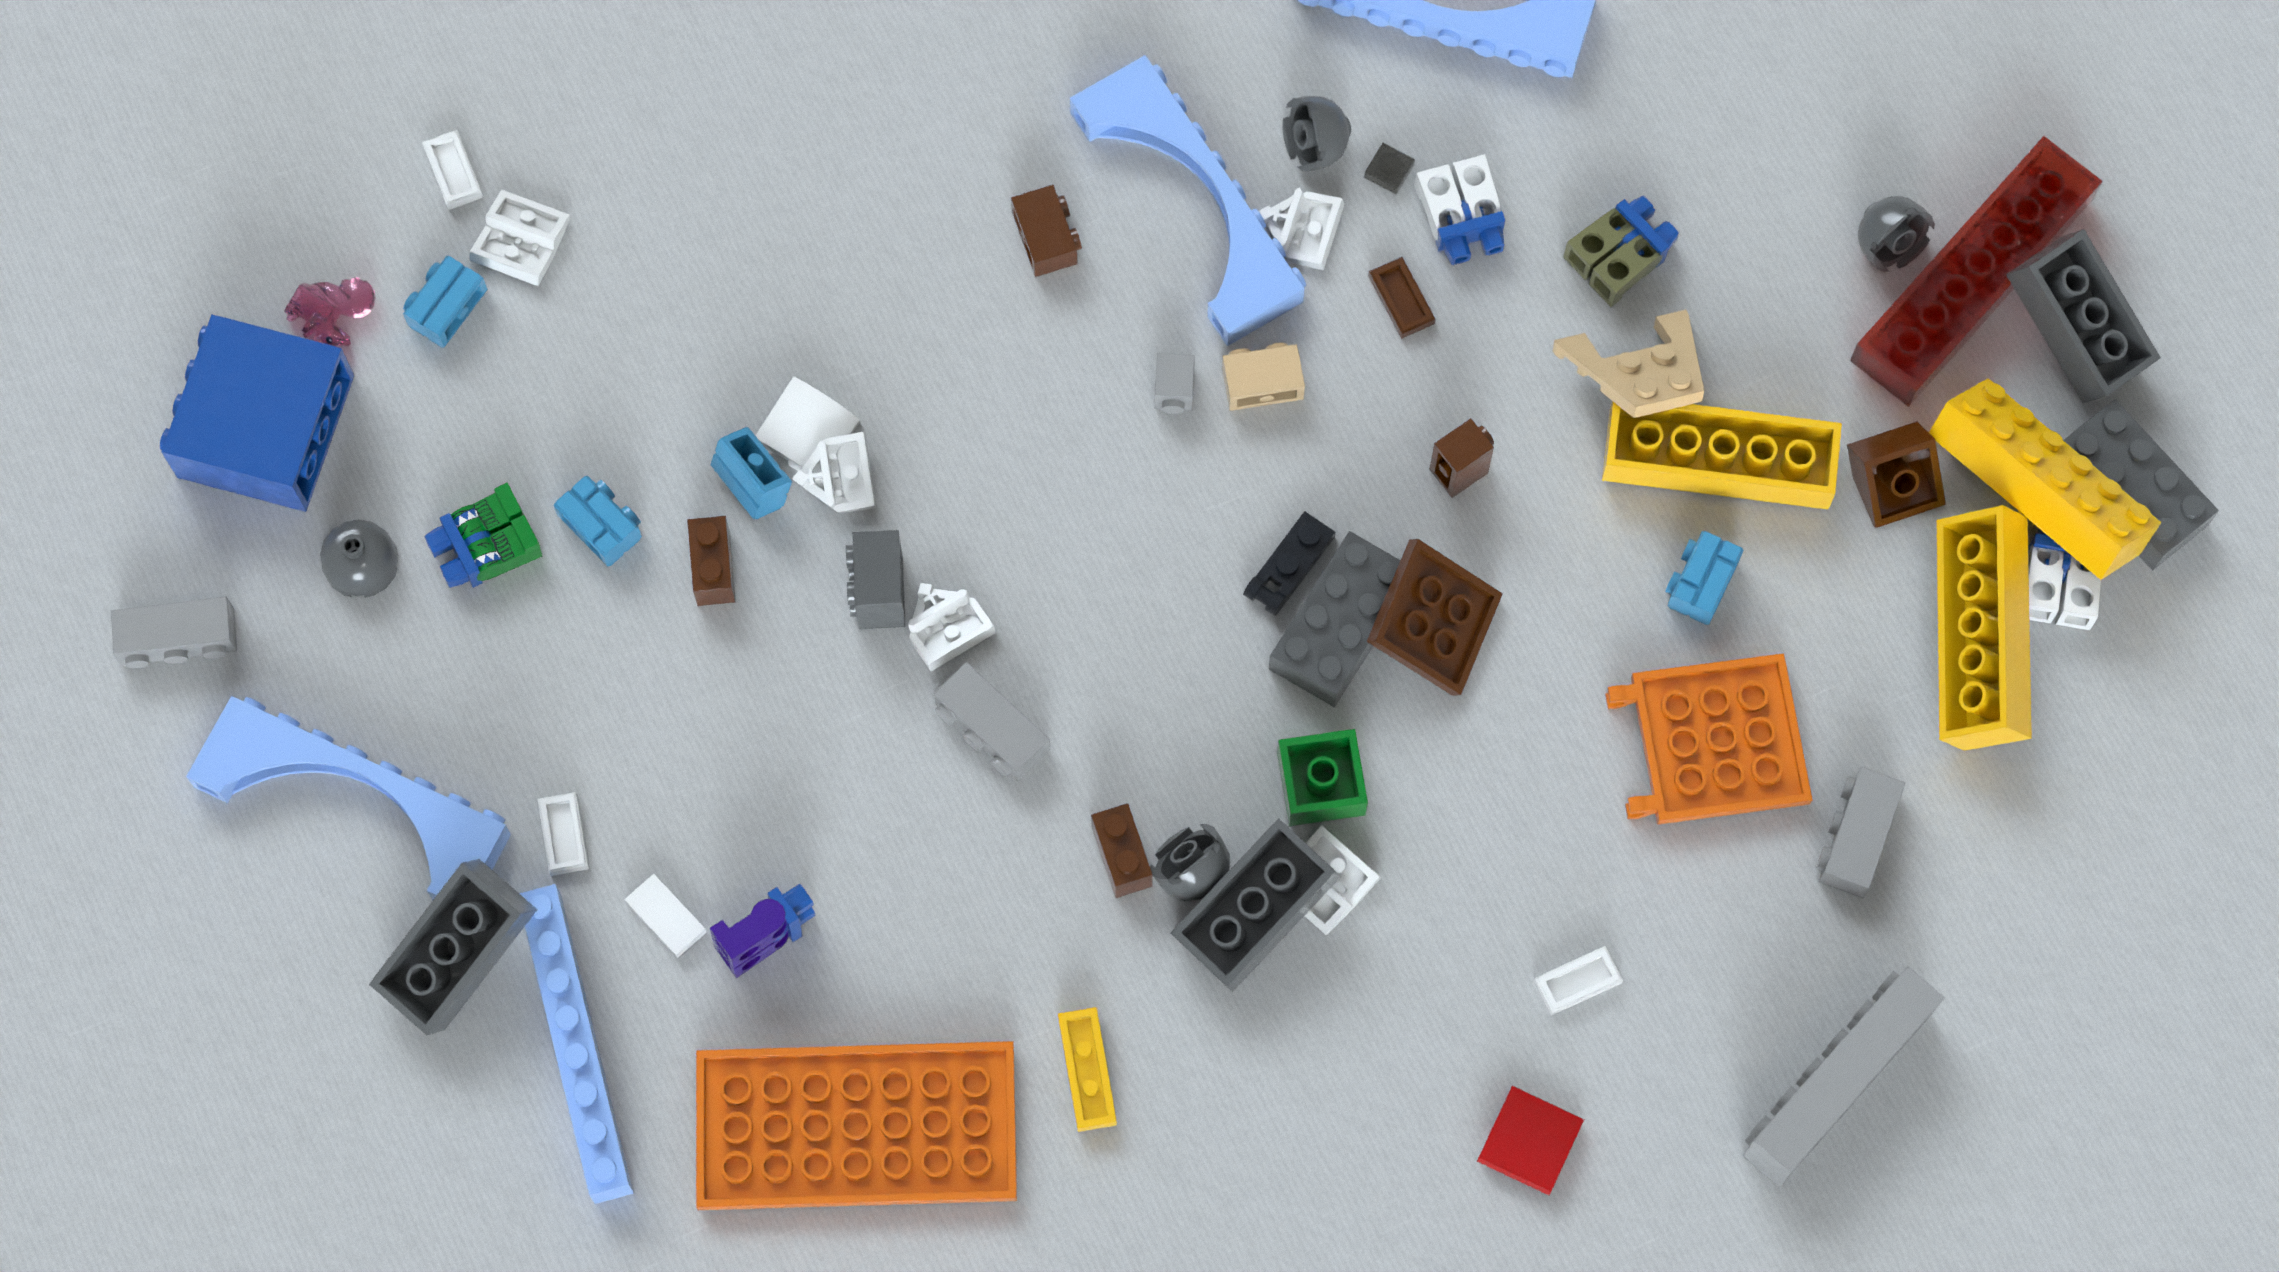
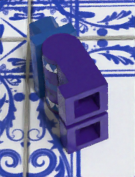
(763, 930)

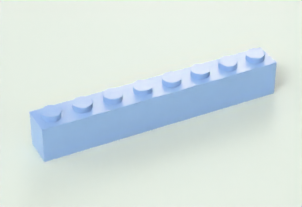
(576, 1047)

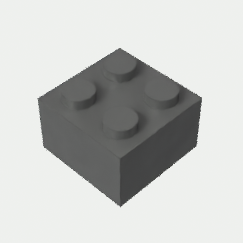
(878, 579)

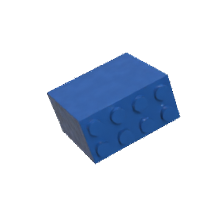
(257, 412)

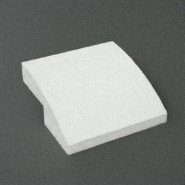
(519, 237)
(801, 421)
(1354, 882)

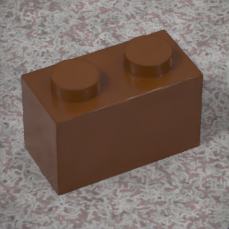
(1044, 230)
(1462, 457)
(711, 560)
(1121, 850)

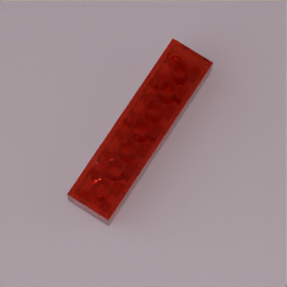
(1970, 271)

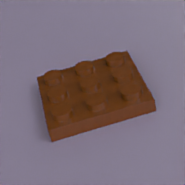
(1434, 617)

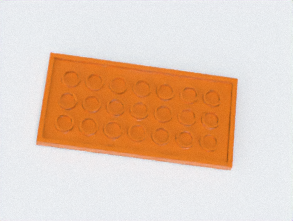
(855, 1125)

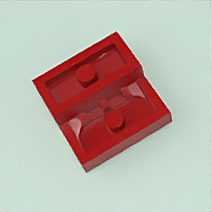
(1530, 1140)

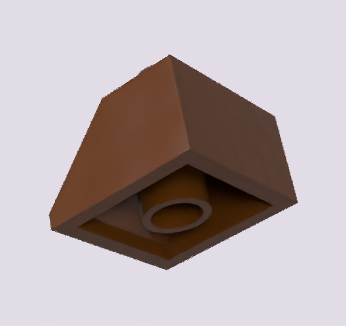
(1897, 473)

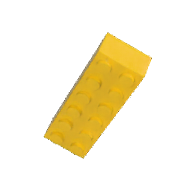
(1725, 454)
(2044, 478)
(1983, 628)

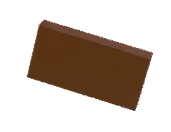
(1401, 297)

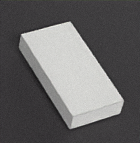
(452, 169)
(563, 834)
(665, 915)
(1578, 980)

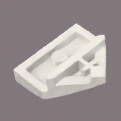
(1305, 226)
(840, 473)
(946, 625)

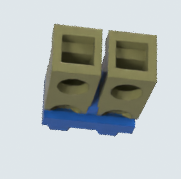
(1620, 248)

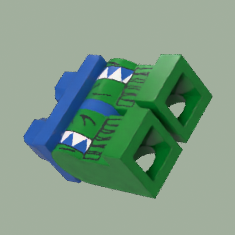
(486, 539)

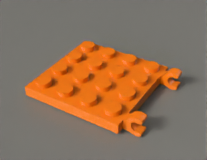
(1716, 739)

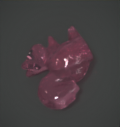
(323, 304)

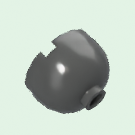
(1315, 132)
(1894, 232)
(359, 558)
(1191, 863)

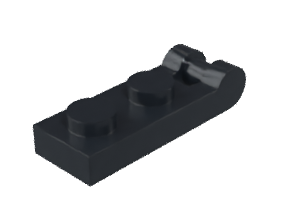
(1290, 562)

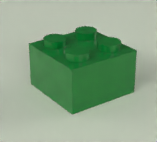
(1322, 777)

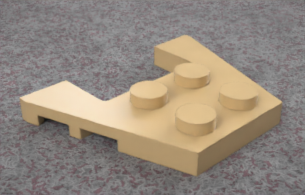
(1646, 378)

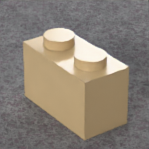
(1263, 376)

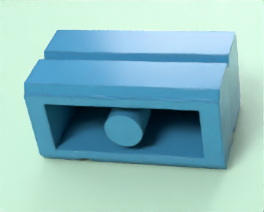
(444, 300)
(751, 473)
(598, 520)
(1704, 577)

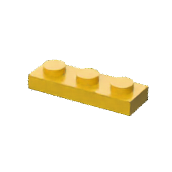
(1087, 1069)

